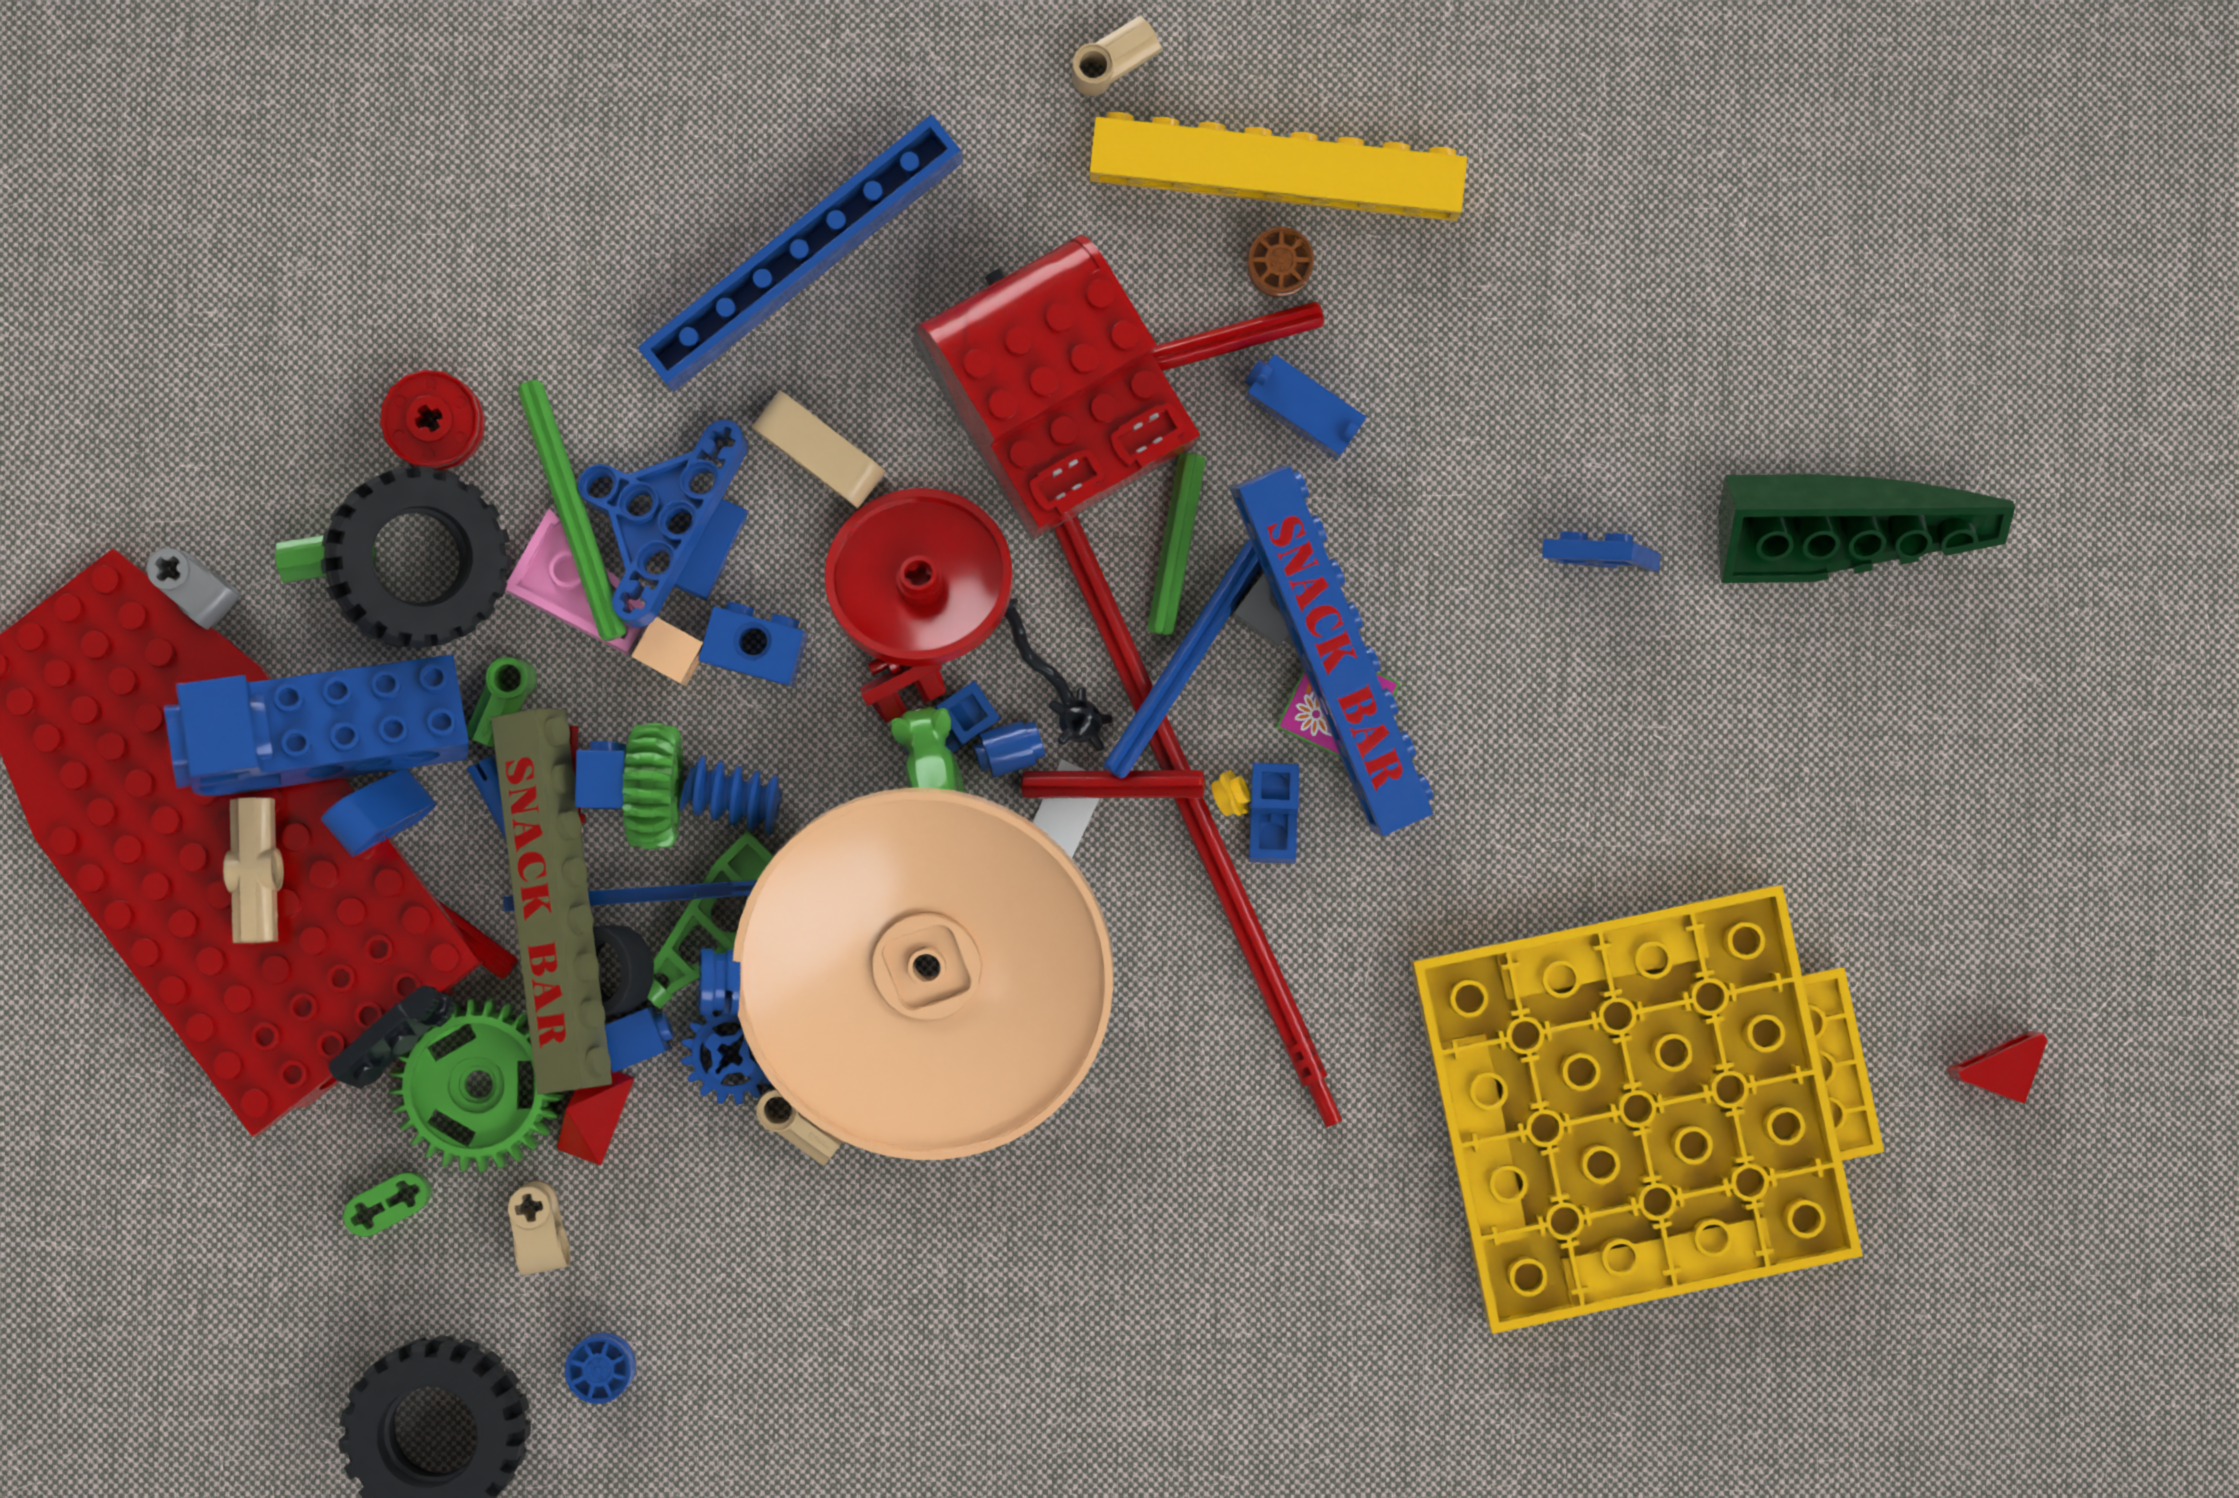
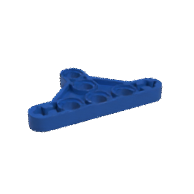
(671, 494)

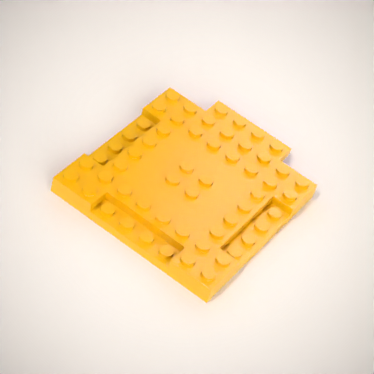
(1647, 1106)

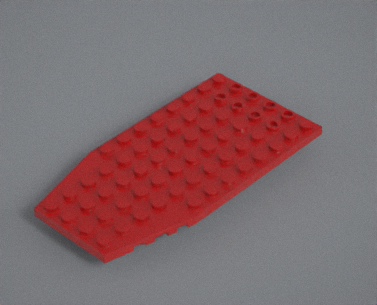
(147, 858)

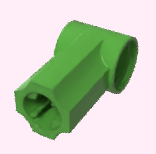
(302, 559)
(498, 700)

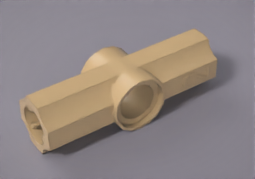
(253, 870)

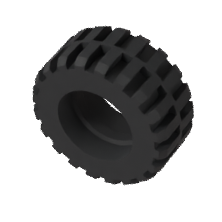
(479, 546)
(460, 1370)

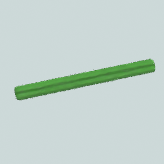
(571, 509)

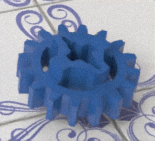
(714, 1077)

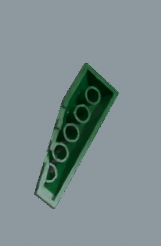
(1830, 523)

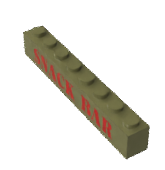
(551, 900)

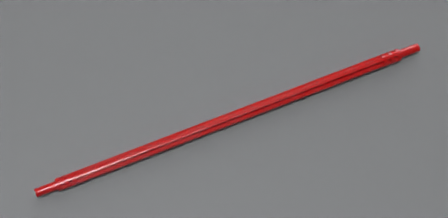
(1200, 824)

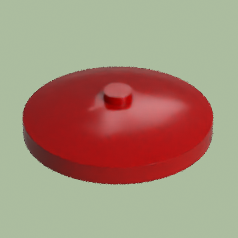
(918, 577)

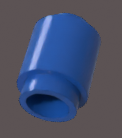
(1009, 748)

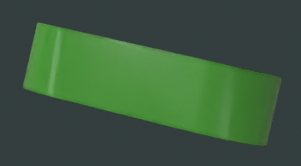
(382, 1194)

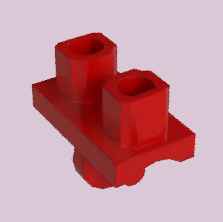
(883, 690)

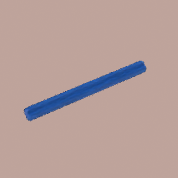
(1183, 662)

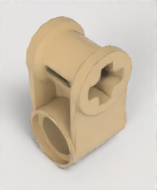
(538, 1238)

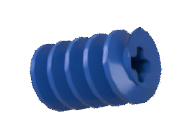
(732, 794)

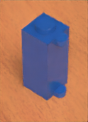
(1303, 405)

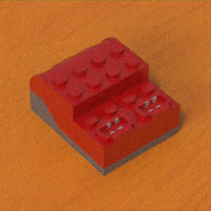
(1056, 385)

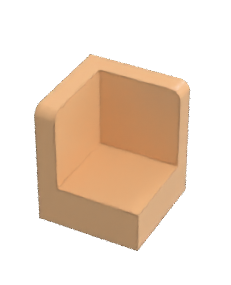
(669, 651)

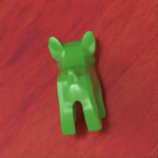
(929, 760)

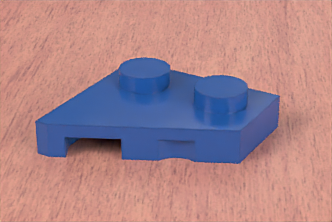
(1614, 551)

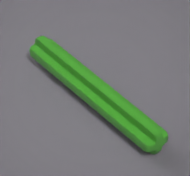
(1176, 544)

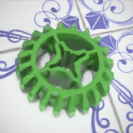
(653, 786)

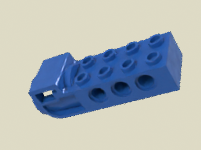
(315, 726)

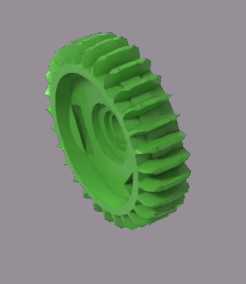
(443, 1087)

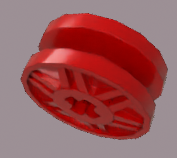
(406, 411)

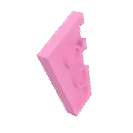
(550, 582)

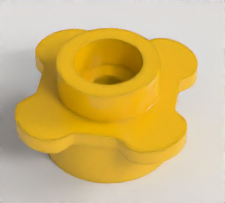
(1231, 794)

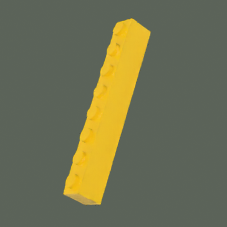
(1278, 167)

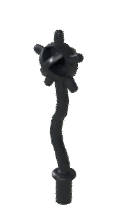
(1078, 717)

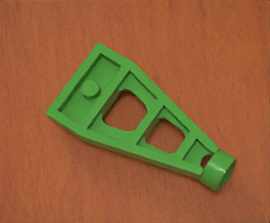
(741, 862)

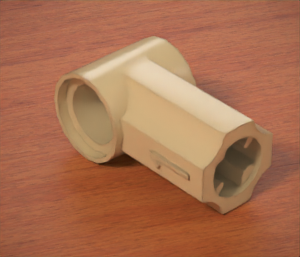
(1117, 54)
(798, 1130)

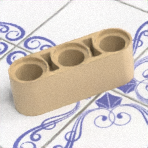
(818, 449)

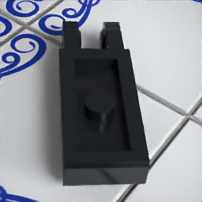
(392, 1036)

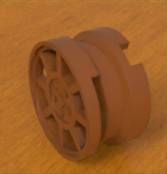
(1280, 262)

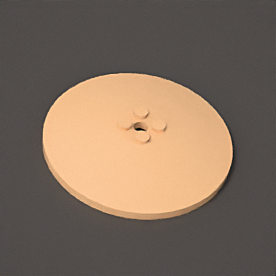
(909, 1056)

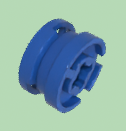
(718, 982)
(600, 1368)

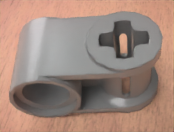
(197, 591)

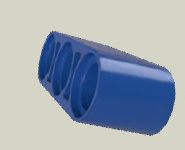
(378, 810)

